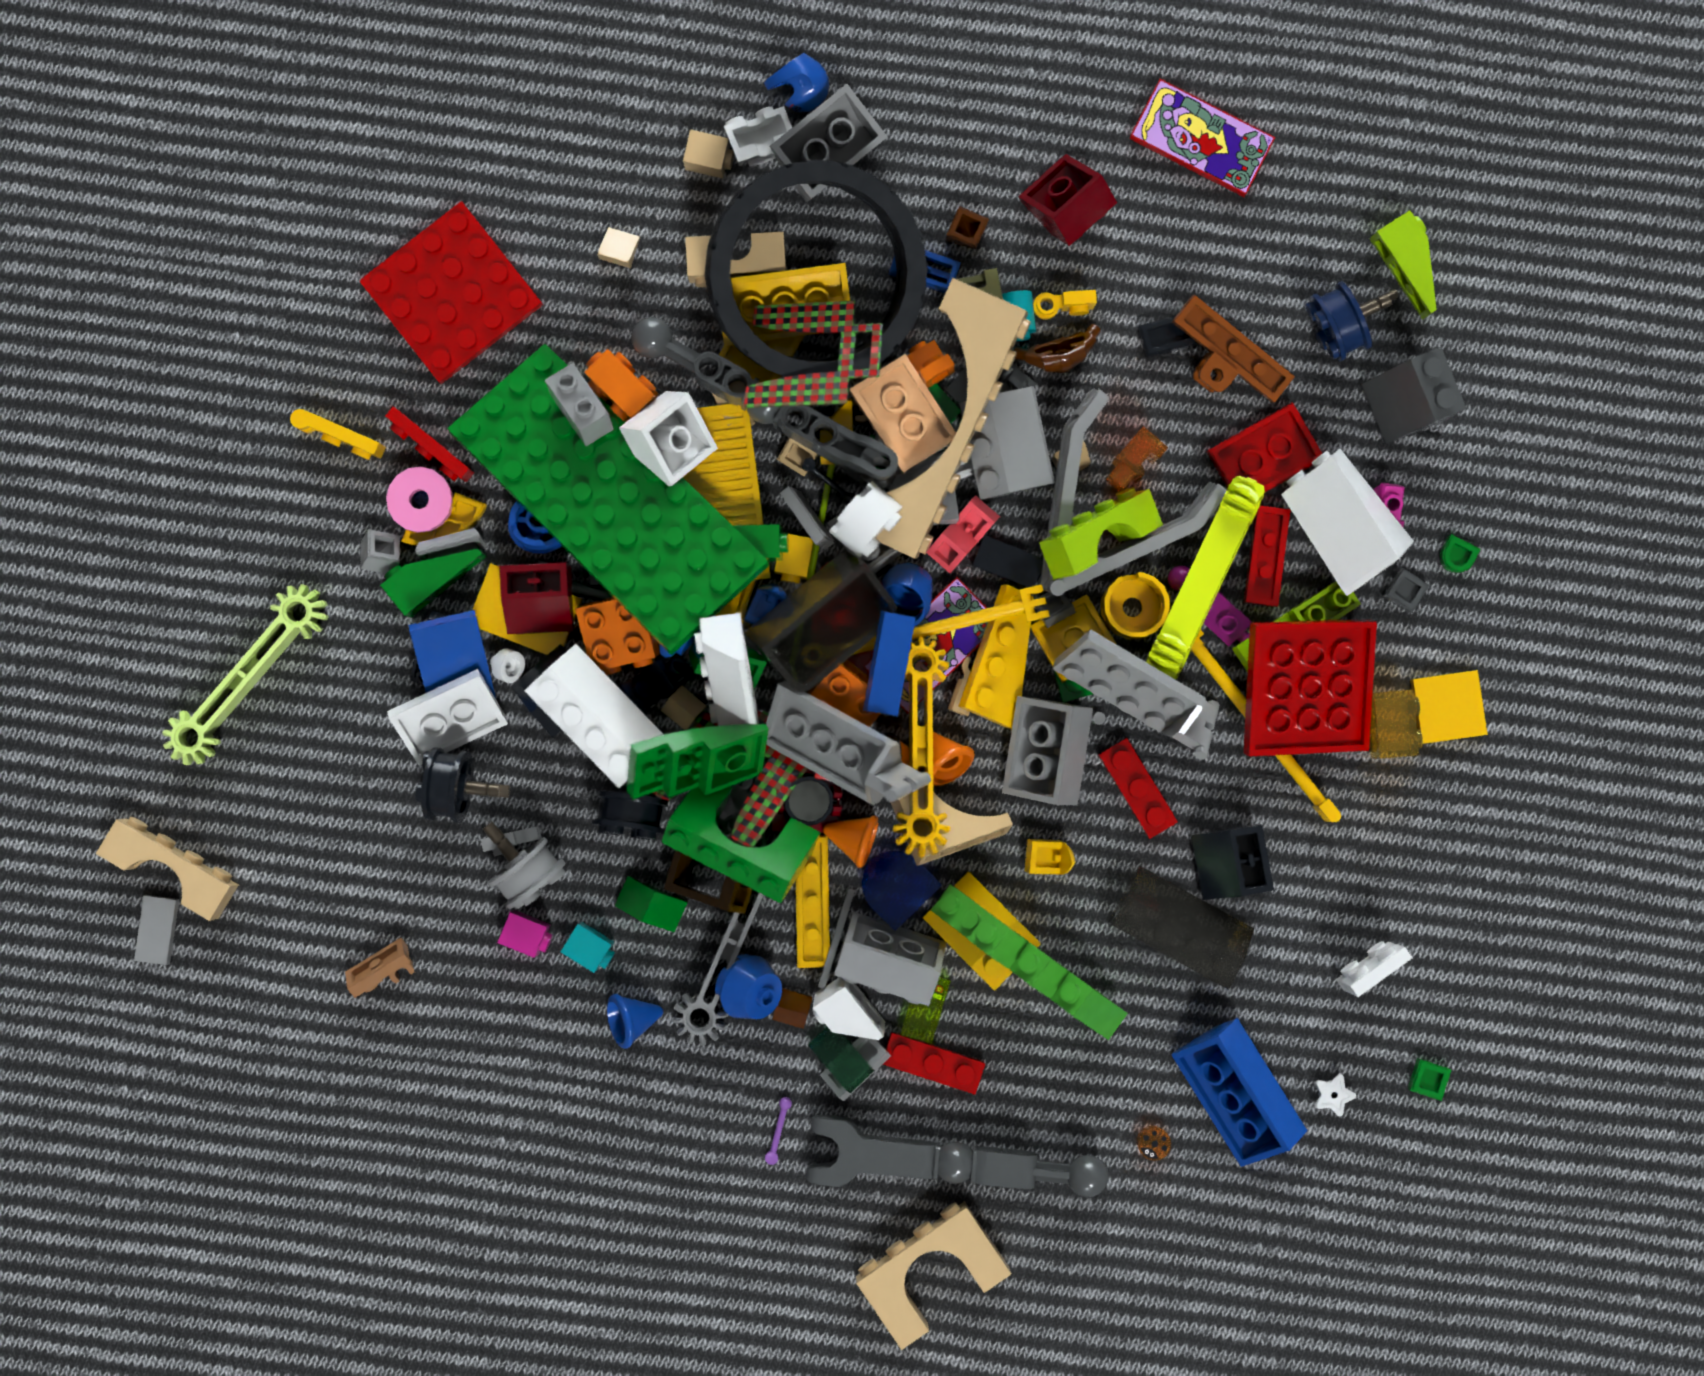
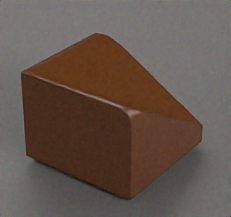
(967, 228)

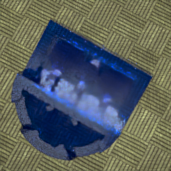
(897, 886)

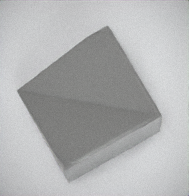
(379, 551)

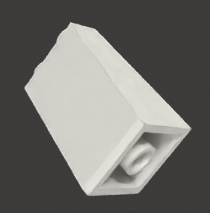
(1345, 520)

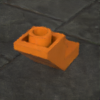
(930, 362)

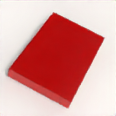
(1267, 450)

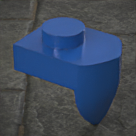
(763, 601)

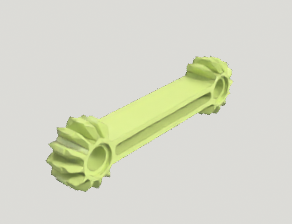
(244, 675)

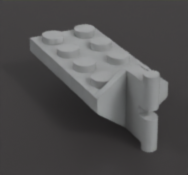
(1140, 690)
(839, 747)

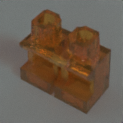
(1129, 460)

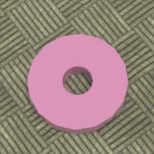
(400, 499)

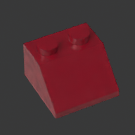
(1068, 199)

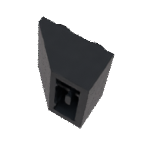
(1232, 862)

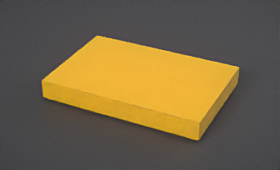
(491, 616)

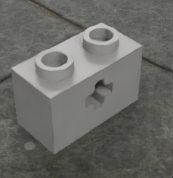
(579, 404)

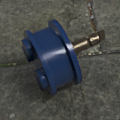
(1343, 320)

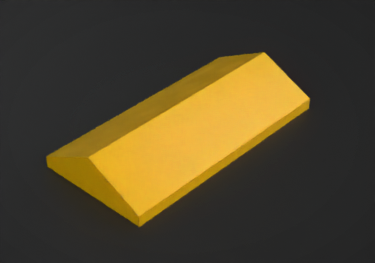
(793, 286)

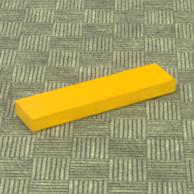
(813, 908)

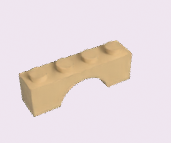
(203, 888)

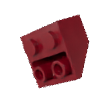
(537, 598)

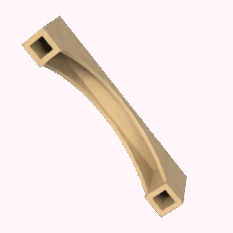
(987, 335)

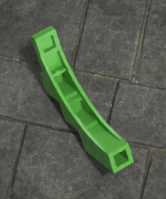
(1029, 962)

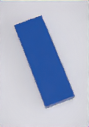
(889, 663)

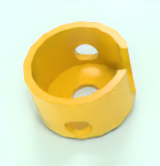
(1153, 600)

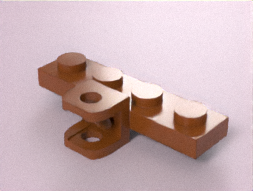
(1229, 353)

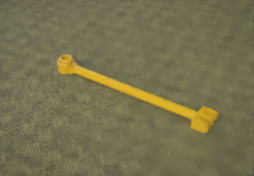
(1025, 606)
(1322, 805)

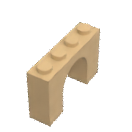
(954, 1233)

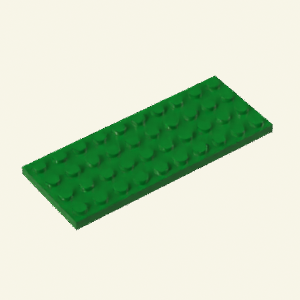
(642, 540)

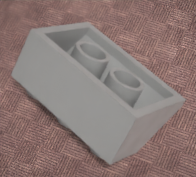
(833, 132)
(1012, 446)
(1047, 751)
(890, 960)

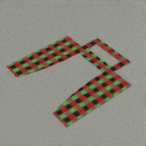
(814, 387)
(762, 799)

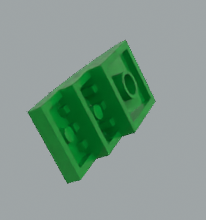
(697, 758)

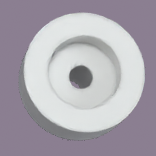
(507, 665)

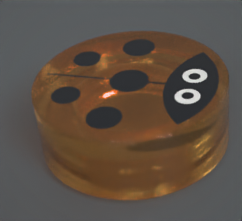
(1153, 1143)

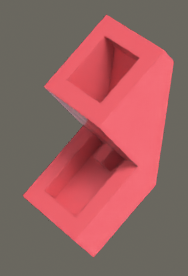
(962, 537)

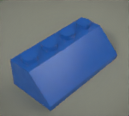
(1240, 1093)

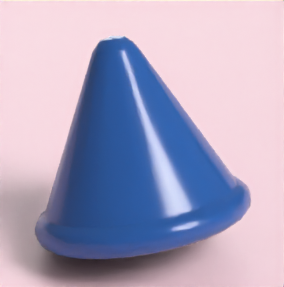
(630, 1018)

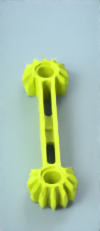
(1206, 576)

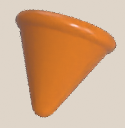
(949, 759)
(854, 837)

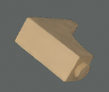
(965, 829)

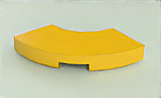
(464, 516)

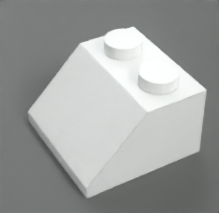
(669, 436)

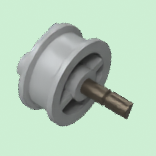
(525, 870)

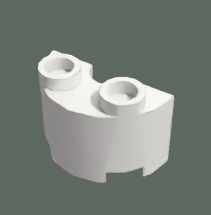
(753, 137)
(865, 519)

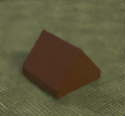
(792, 1008)

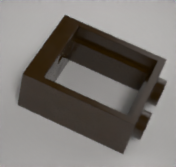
(733, 896)

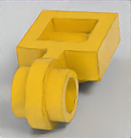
(1075, 302)

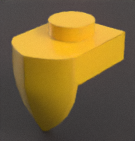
(1048, 857)

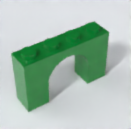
(764, 869)

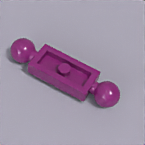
(1223, 617)

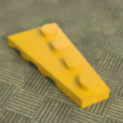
(999, 665)

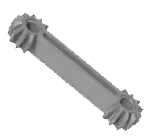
(728, 950)

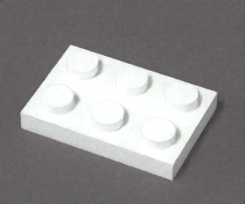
(448, 716)

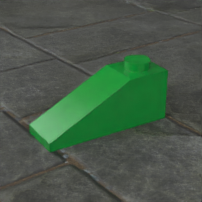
(423, 581)

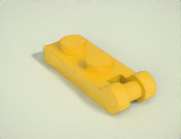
(335, 434)

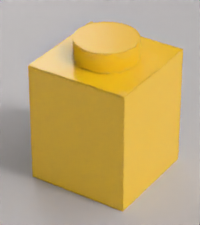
(796, 561)

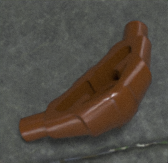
(1060, 354)

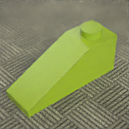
(1407, 255)

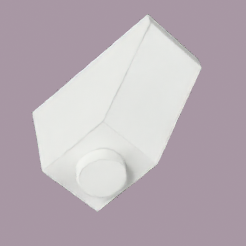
(847, 1011)

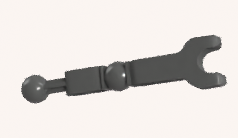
(847, 449)
(951, 1162)

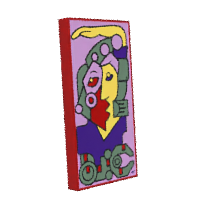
(1202, 138)
(958, 643)

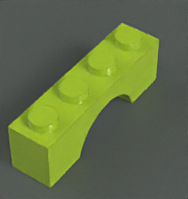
(1075, 545)

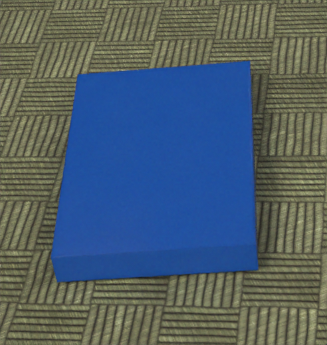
(449, 649)

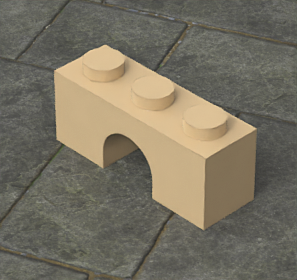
(765, 256)

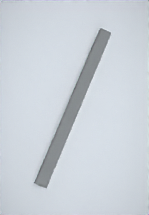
(836, 938)

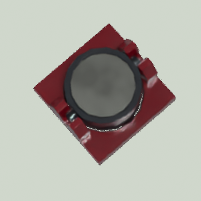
(810, 802)

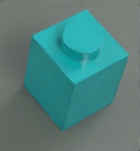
(589, 948)

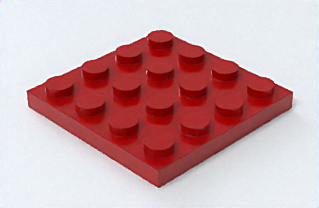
(451, 292)
(1309, 687)

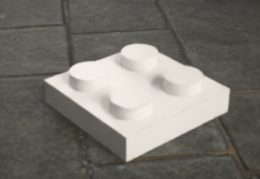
(1380, 963)

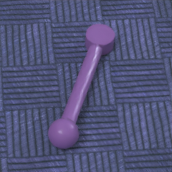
(771, 1156)

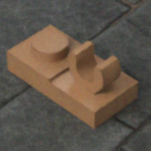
(384, 963)

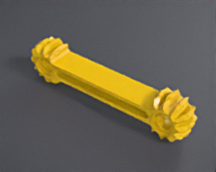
(922, 751)

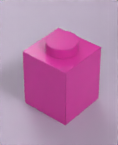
(525, 934)

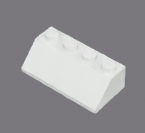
(728, 670)
(592, 712)

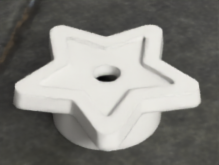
(1336, 1085)

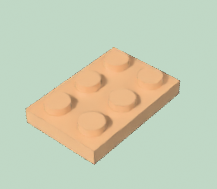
(904, 413)

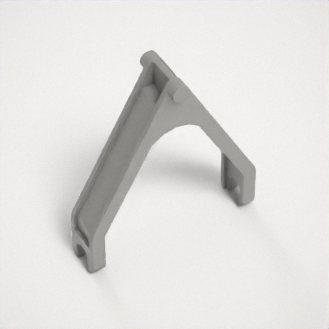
(1064, 498)

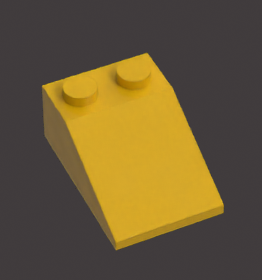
(985, 966)

